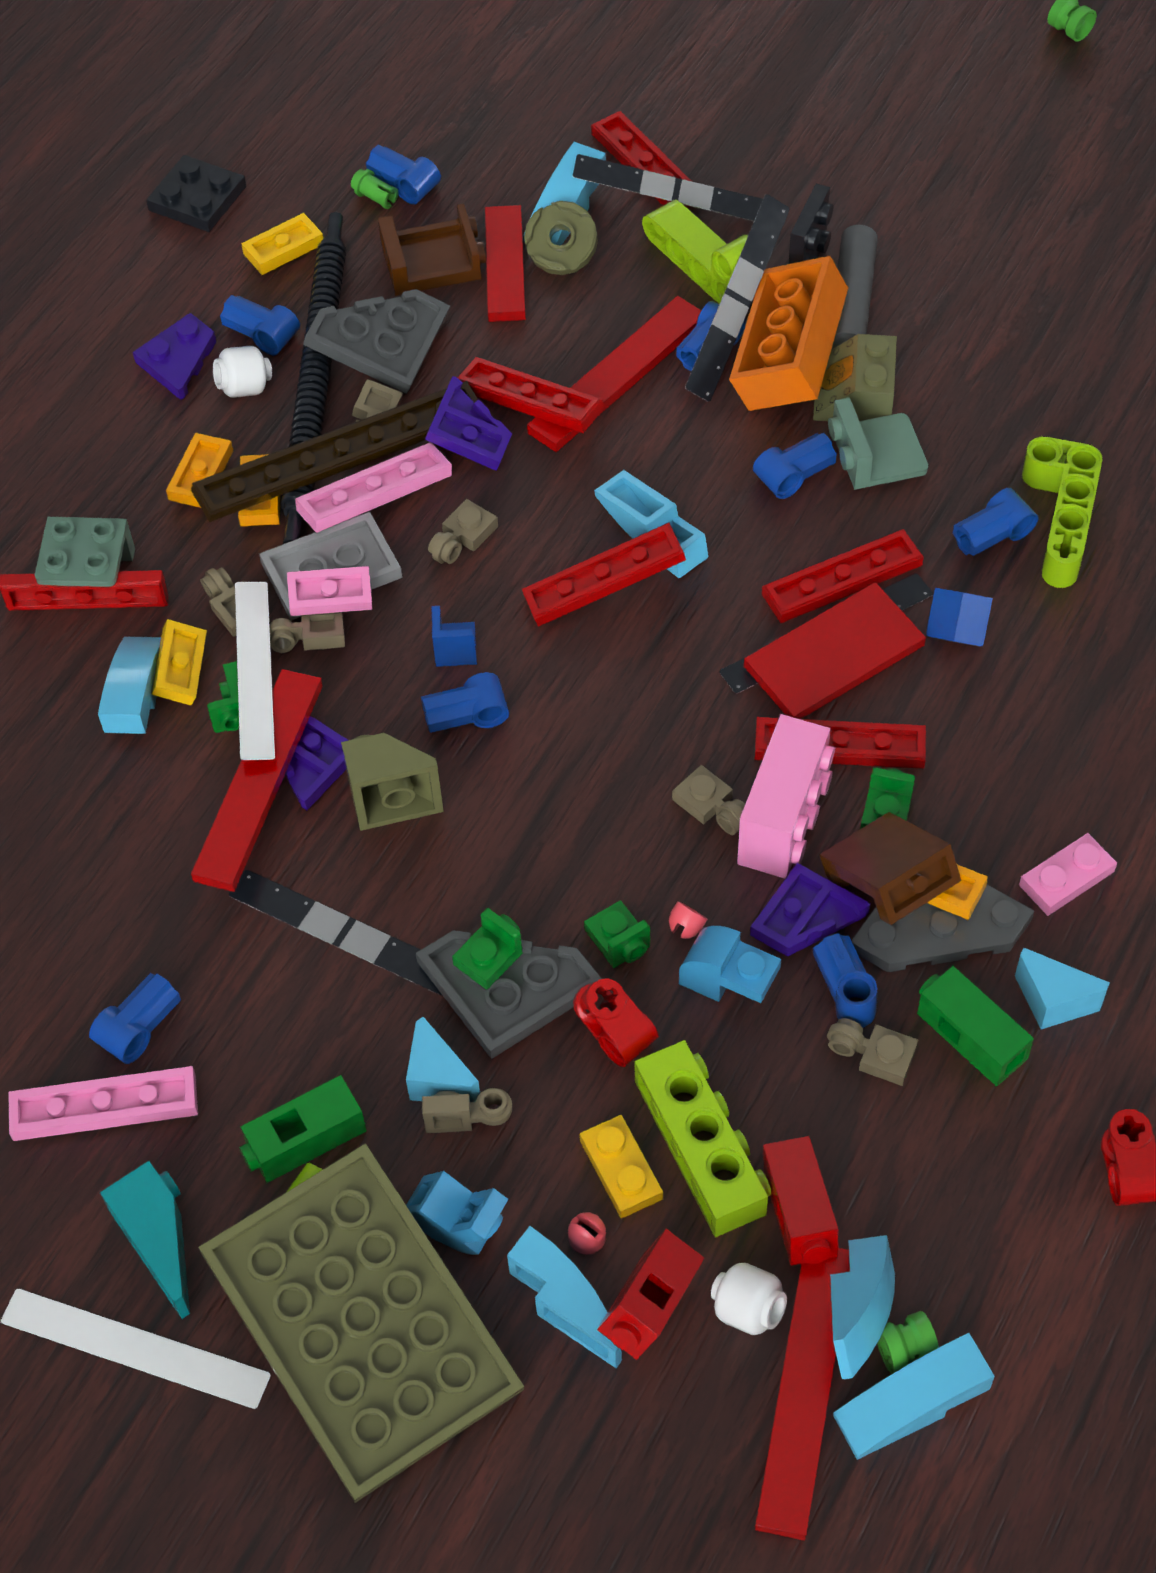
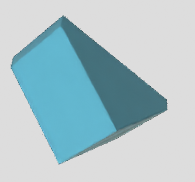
(1057, 990)
(436, 1067)

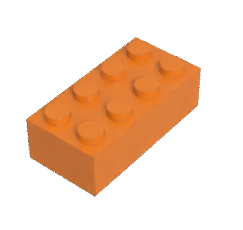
(789, 334)

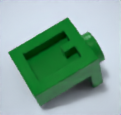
(225, 712)
(888, 792)
(618, 934)
(490, 949)

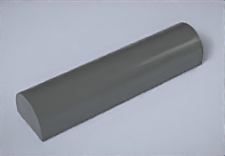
(856, 267)

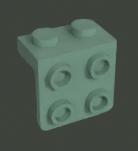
(876, 448)
(83, 551)

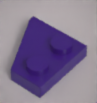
(177, 353)
(468, 428)
(315, 762)
(806, 911)

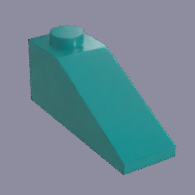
(152, 1222)

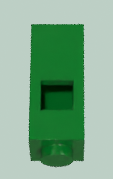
(974, 1025)
(302, 1129)

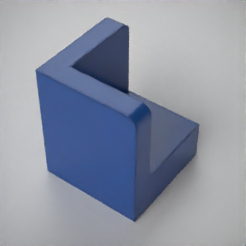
(959, 617)
(453, 642)

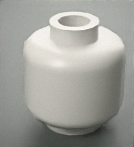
(241, 371)
(748, 1298)

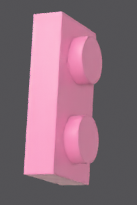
(329, 591)
(1067, 874)

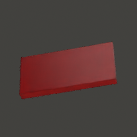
(834, 652)

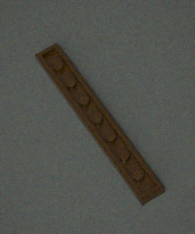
(318, 457)

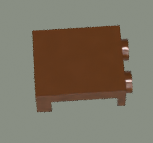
(432, 253)
(893, 865)

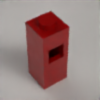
(800, 1201)
(651, 1294)

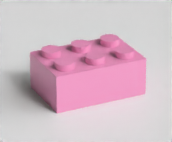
(785, 797)

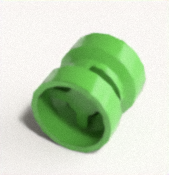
(1073, 18)
(903, 1344)

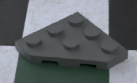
(380, 335)
(943, 936)
(520, 1001)

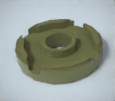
(567, 257)

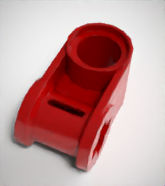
(618, 1025)
(1130, 1164)

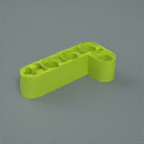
(693, 247)
(1073, 473)

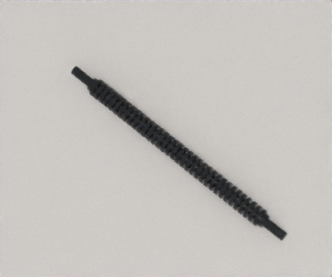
(315, 366)

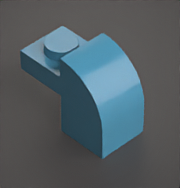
(724, 962)
(456, 1214)

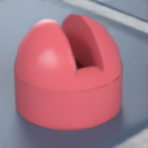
(687, 917)
(581, 1239)

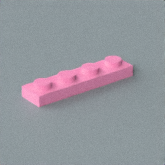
(373, 487)
(102, 1103)

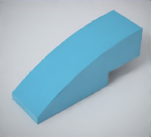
(565, 187)
(642, 509)
(129, 686)
(563, 1293)
(861, 1302)
(914, 1396)

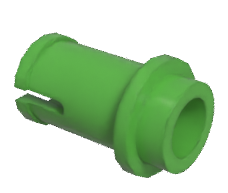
(368, 185)

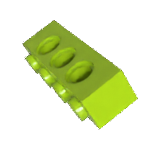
(723, 1203)

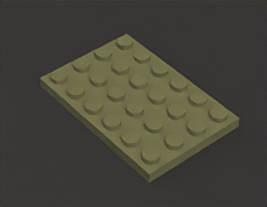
(361, 1321)

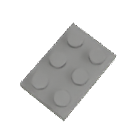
(344, 545)

